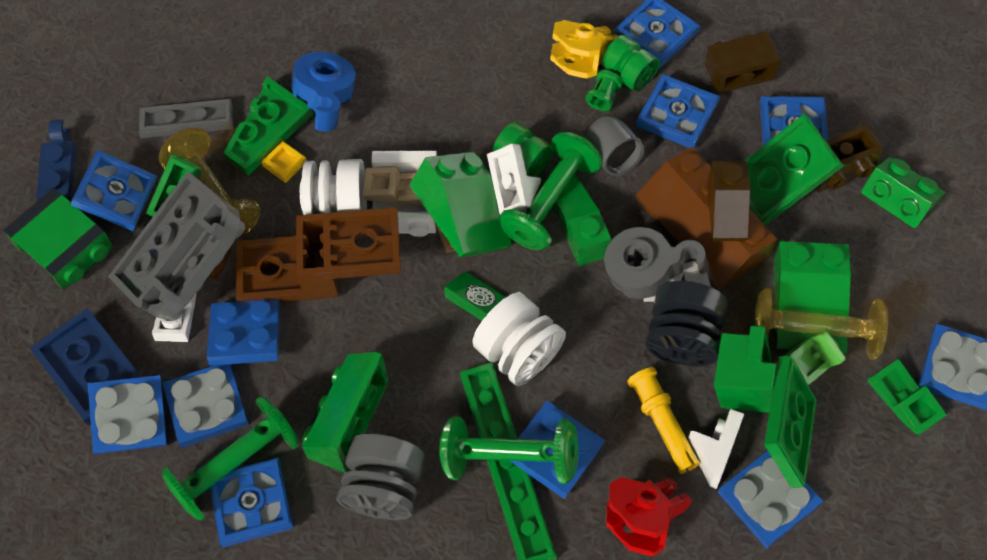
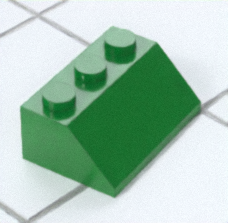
(346, 409)

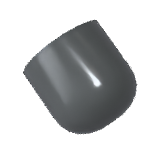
(606, 136)

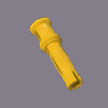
(656, 405)

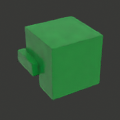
(745, 371)

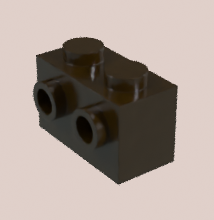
(742, 62)
(858, 153)

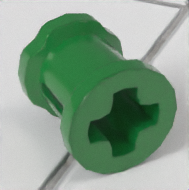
(604, 90)

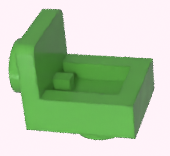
(816, 355)

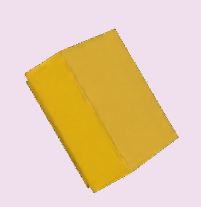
(284, 161)

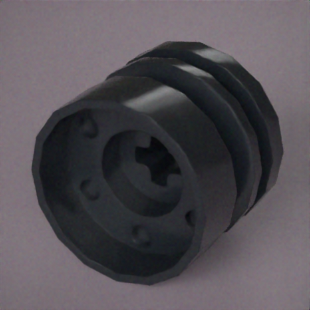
(686, 323)

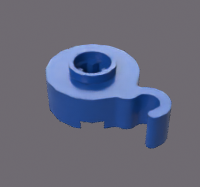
(324, 83)

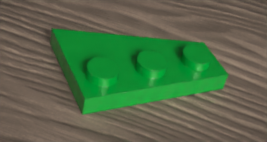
(270, 121)

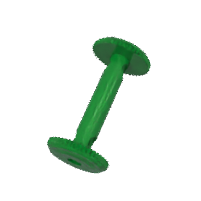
(575, 154)
(455, 451)
(231, 457)

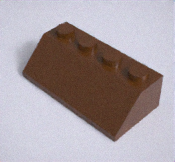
(680, 206)

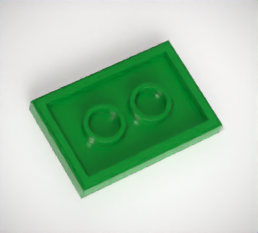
(789, 168)
(790, 422)

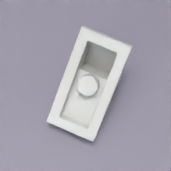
(510, 180)
(715, 451)

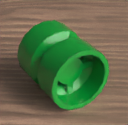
(631, 63)
(534, 150)

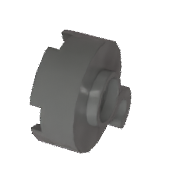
(658, 265)

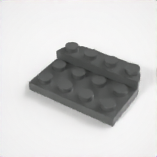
(178, 249)

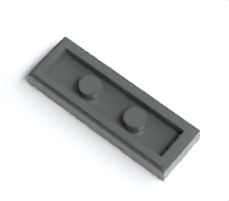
(172, 118)

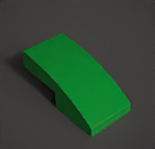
(912, 404)

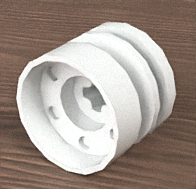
(329, 192)
(518, 338)

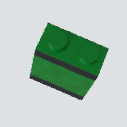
(59, 238)

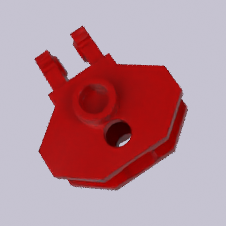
(644, 511)

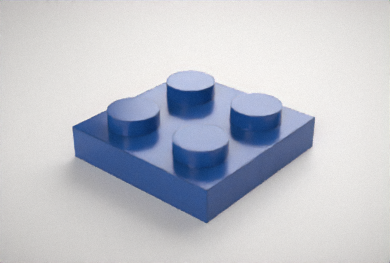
(244, 332)
(543, 428)

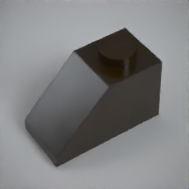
(729, 200)

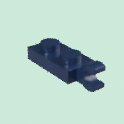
(56, 162)

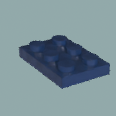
(81, 355)

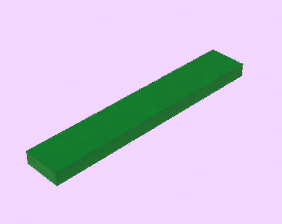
(511, 483)

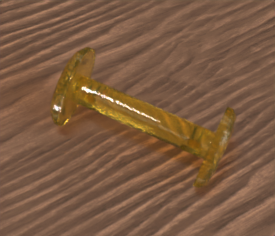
(193, 145)
(872, 329)

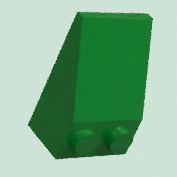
(462, 202)
(812, 281)

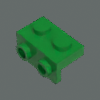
(902, 191)

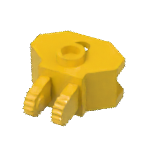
(581, 45)

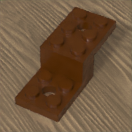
(319, 255)

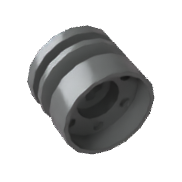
(381, 477)

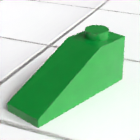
(582, 223)

